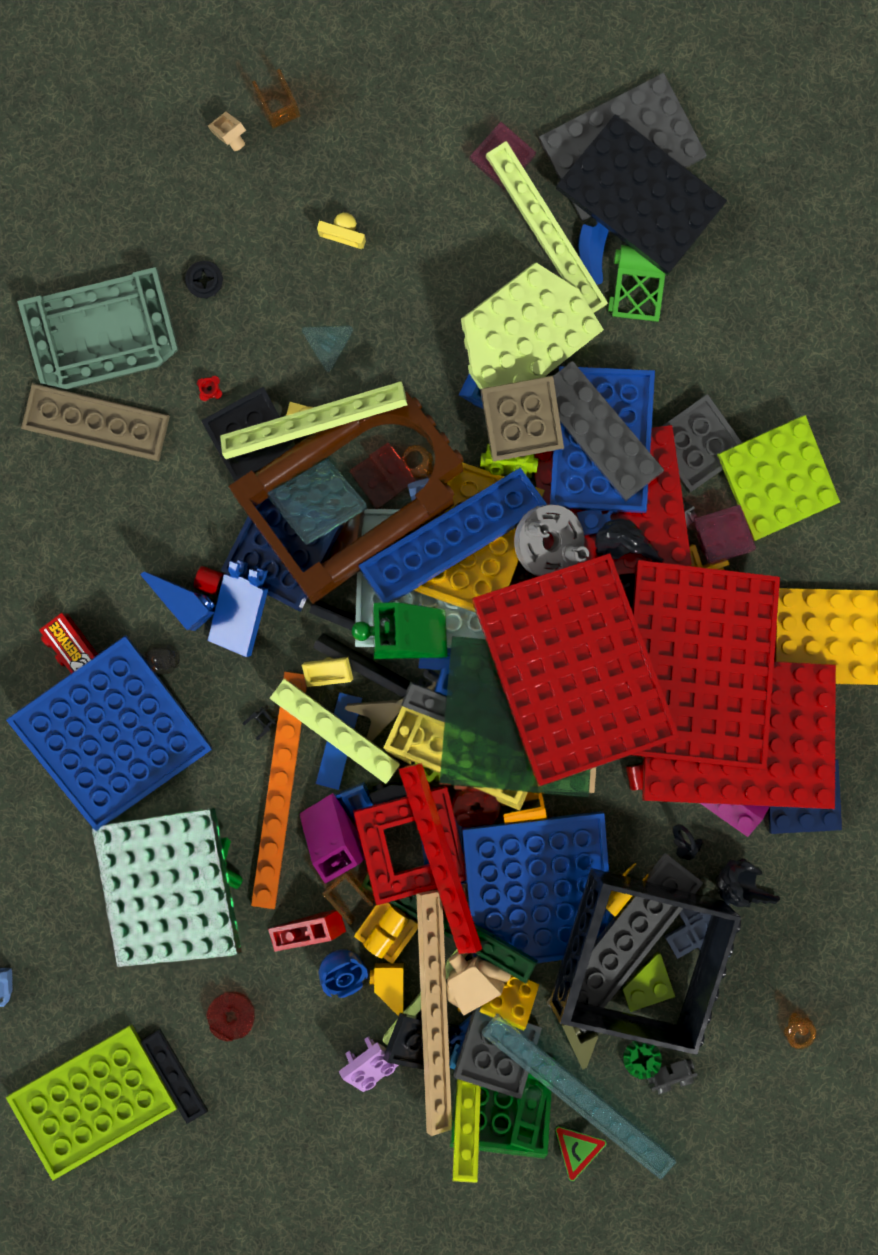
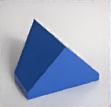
(354, 799)

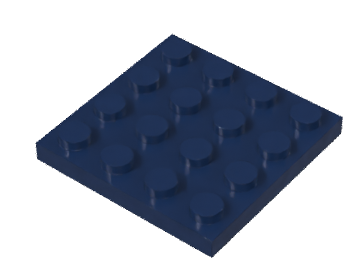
(256, 551)

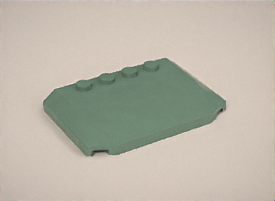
(99, 330)

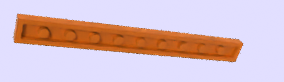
(278, 803)

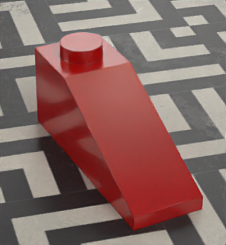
(307, 930)

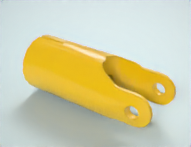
(619, 900)

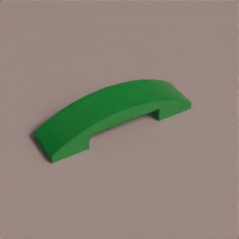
(529, 1114)

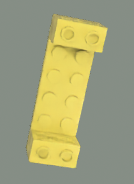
(421, 740)

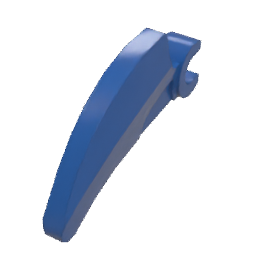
(591, 248)

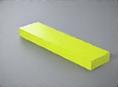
(466, 1132)

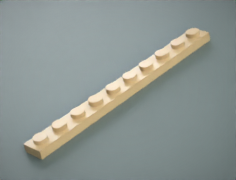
(434, 1012)

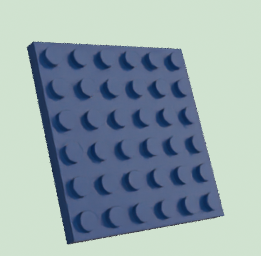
(109, 733)
(531, 878)

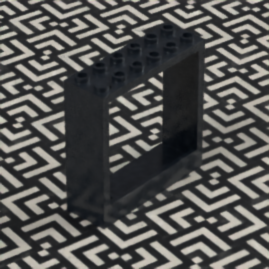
(704, 984)

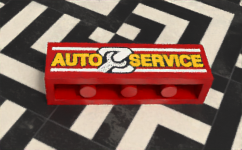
(68, 642)

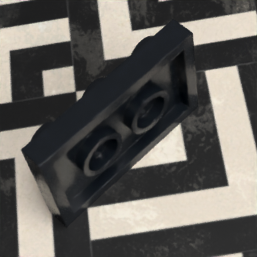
(406, 1042)

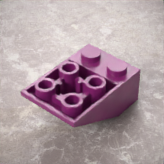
(331, 838)

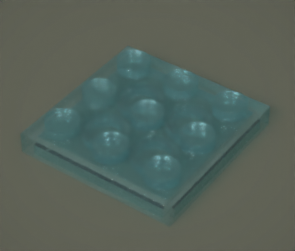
(317, 501)

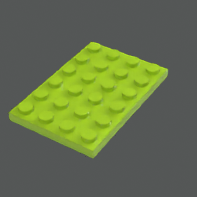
(91, 1102)

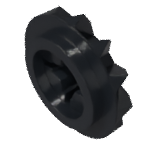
(195, 273)

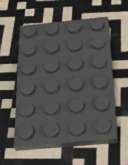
(647, 108)

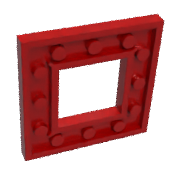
(370, 824)

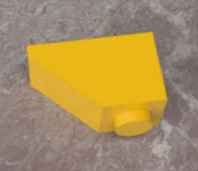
(389, 984)

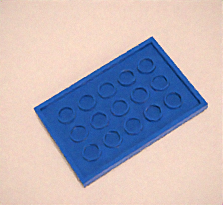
(575, 478)

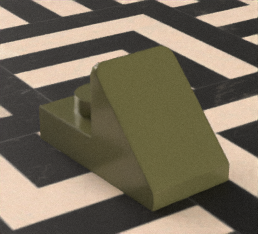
(583, 1045)

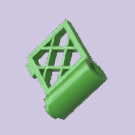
(635, 265)

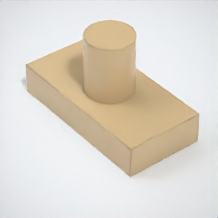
(228, 130)

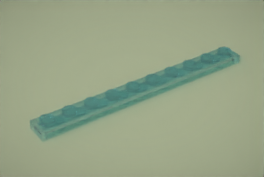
(578, 1096)

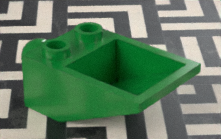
(408, 631)

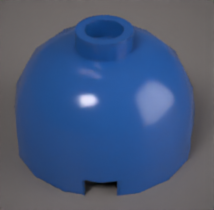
(342, 973)

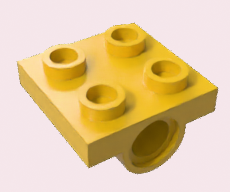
(386, 931)
(513, 1003)

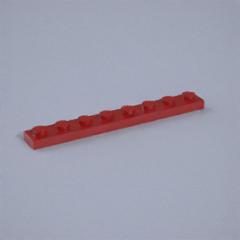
(440, 859)

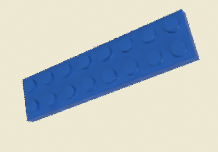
(451, 537)

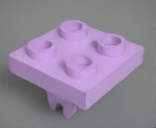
(368, 1067)

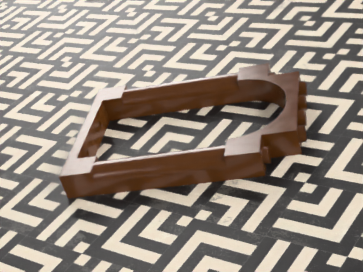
(429, 502)

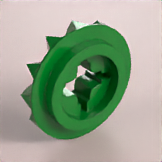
(638, 1070)

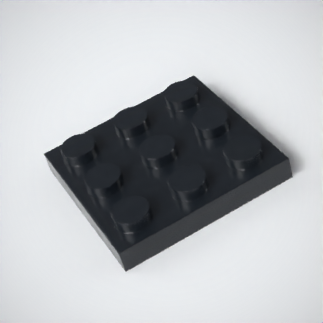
(246, 412)

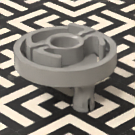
(565, 549)

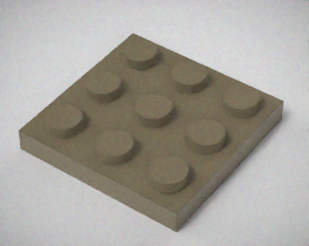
(522, 418)

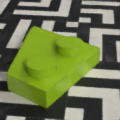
(648, 985)

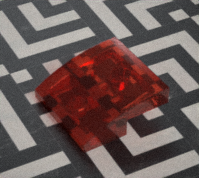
(382, 476)

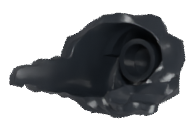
(623, 537)
(738, 885)

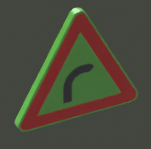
(578, 1150)

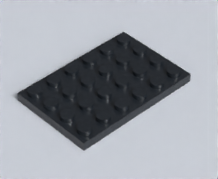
(641, 194)

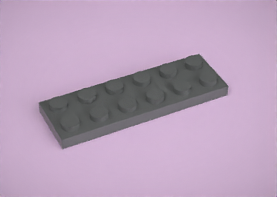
(603, 434)

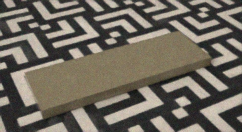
(95, 422)

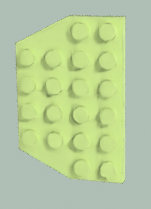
(527, 328)

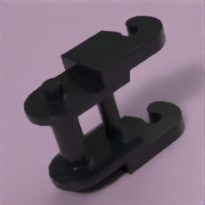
(255, 715)

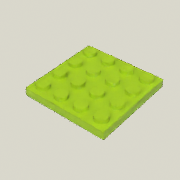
(779, 477)

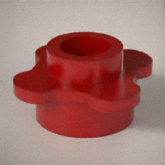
(203, 385)

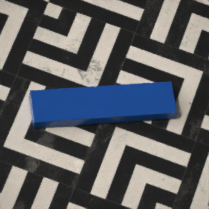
(333, 759)

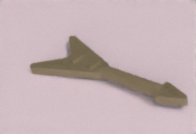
(379, 712)

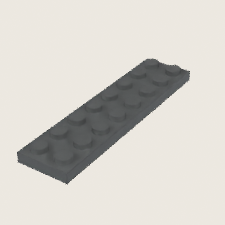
(633, 934)

